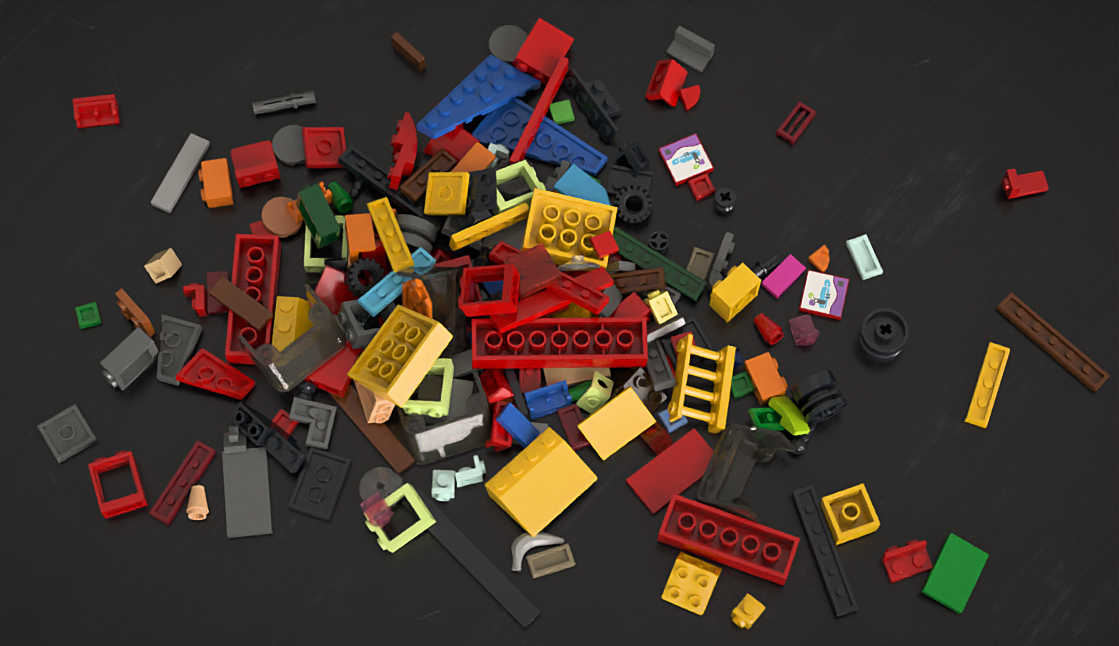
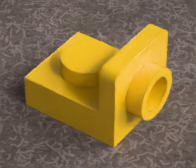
(747, 612)

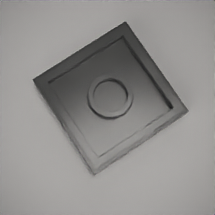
(67, 433)

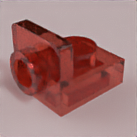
(656, 438)

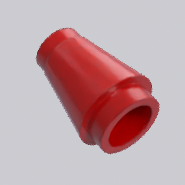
(769, 330)

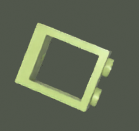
(513, 171)
(317, 265)
(434, 408)
(420, 508)

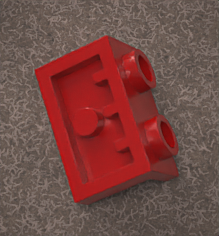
(906, 561)

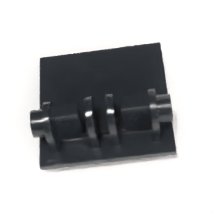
(482, 190)

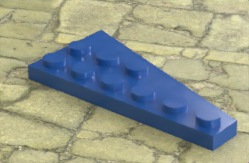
(479, 93)
(550, 143)

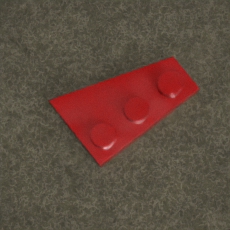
(215, 375)

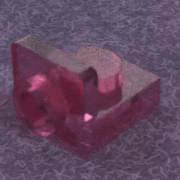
(803, 330)
(377, 510)

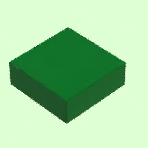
(88, 315)
(741, 385)

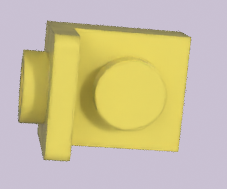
(660, 305)

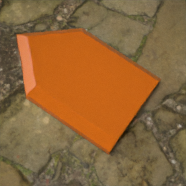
(416, 297)

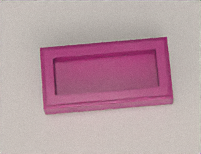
(783, 276)

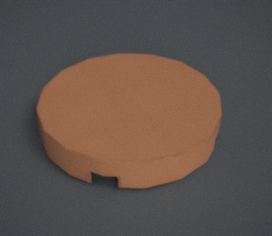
(277, 219)

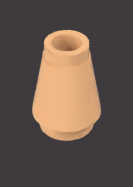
(197, 503)

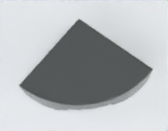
(620, 265)

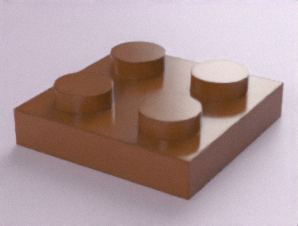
(134, 313)

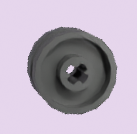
(417, 232)

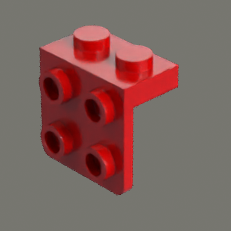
(255, 164)

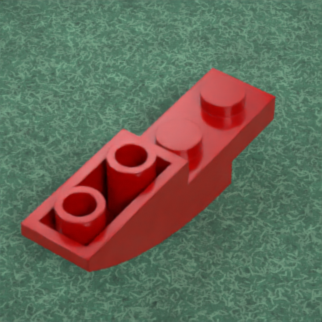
(404, 150)

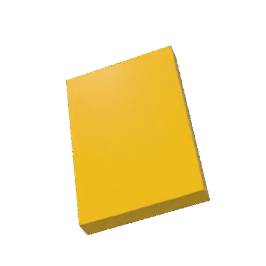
(616, 423)

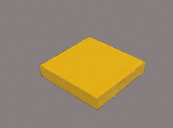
(446, 193)

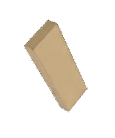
(572, 375)

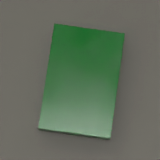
(955, 573)

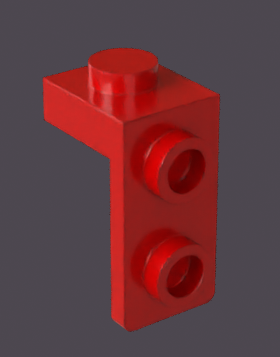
(1023, 184)

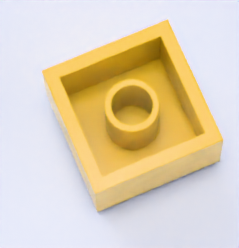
(734, 292)
(849, 514)

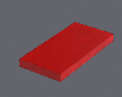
(671, 471)

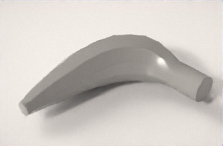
(526, 541)

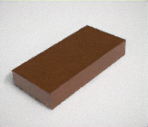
(408, 51)

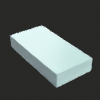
(864, 257)

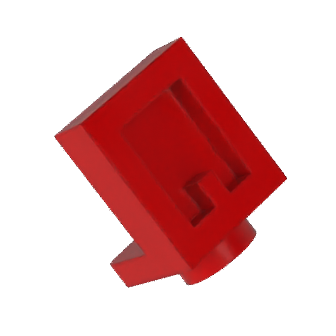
(199, 298)

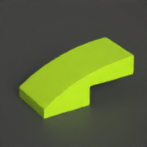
(791, 416)

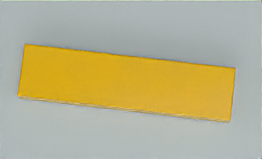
(489, 226)
(390, 234)
(987, 385)

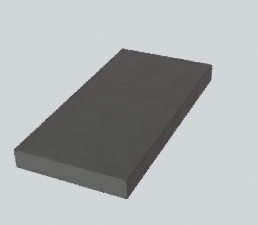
(247, 493)

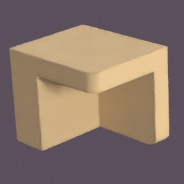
(163, 265)

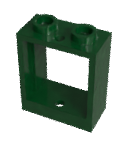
(317, 215)

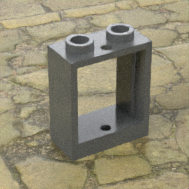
(346, 317)
(129, 359)

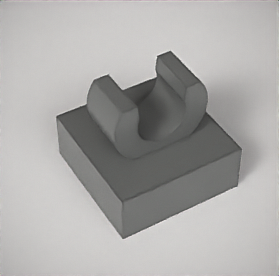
(234, 441)

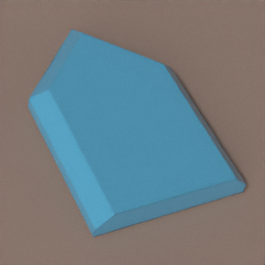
(582, 186)

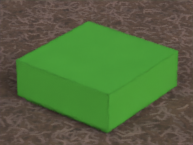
(561, 112)

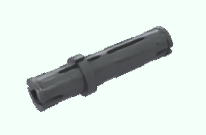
(293, 100)

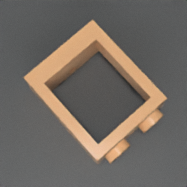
(374, 406)

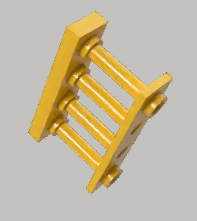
(721, 378)

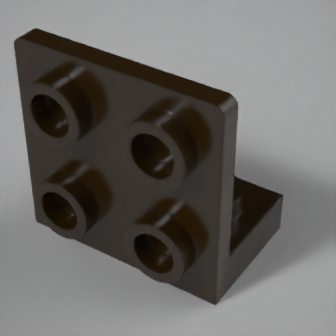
(641, 385)

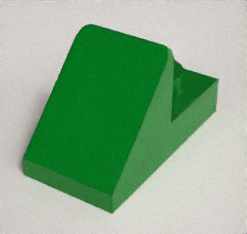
(765, 418)

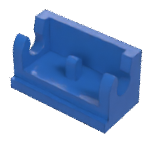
(547, 399)

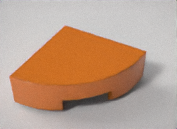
(820, 259)

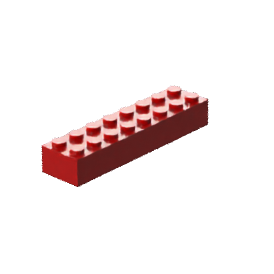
(561, 343)

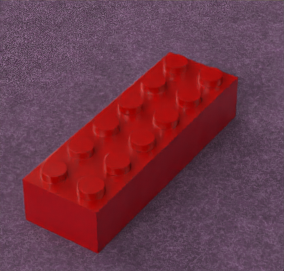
(256, 274)
(728, 539)

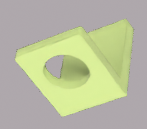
(596, 395)

